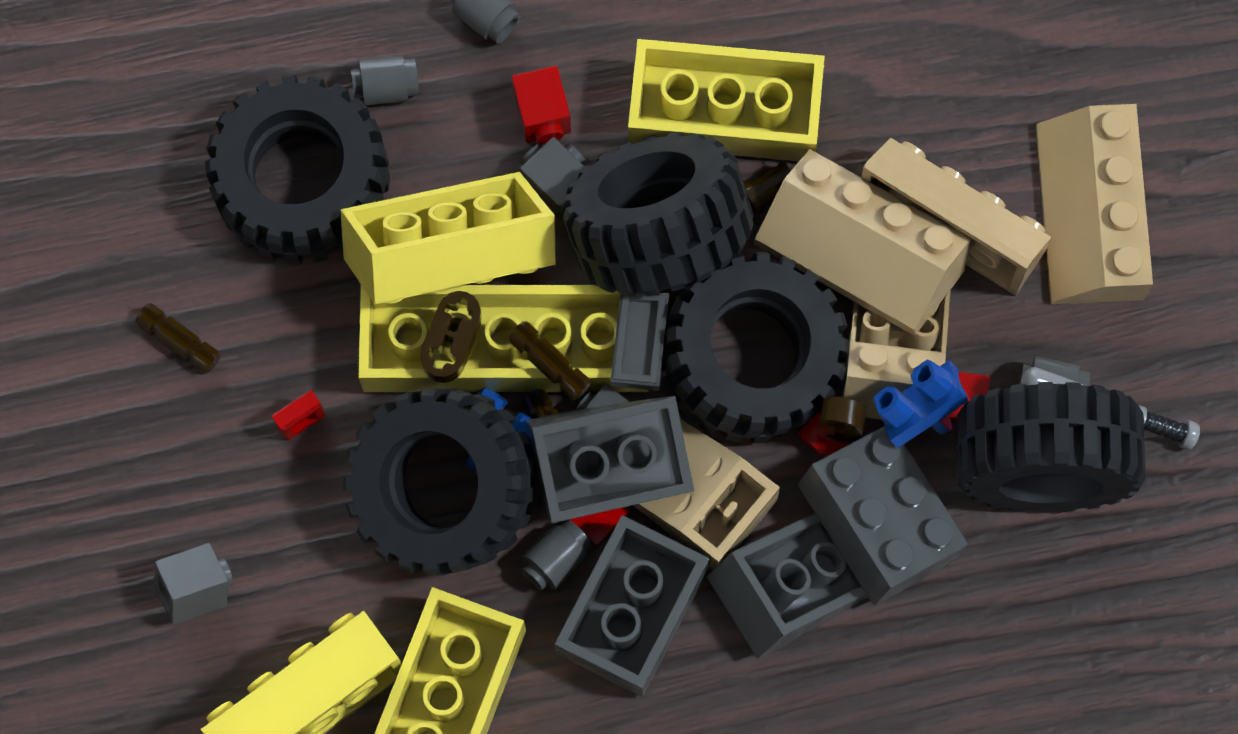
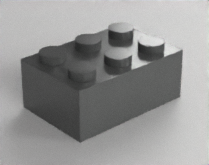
(882, 515)
(632, 606)

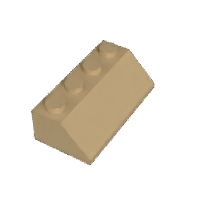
(1094, 206)
(863, 242)
(1000, 242)

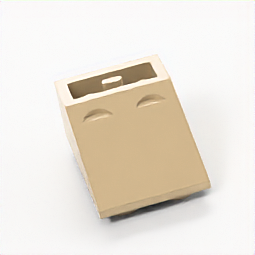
(887, 354)
(725, 501)

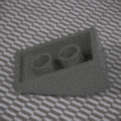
(609, 457)
(785, 585)

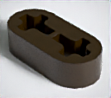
(441, 332)
(842, 420)

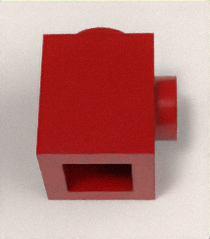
(541, 105)

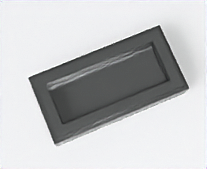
(640, 341)

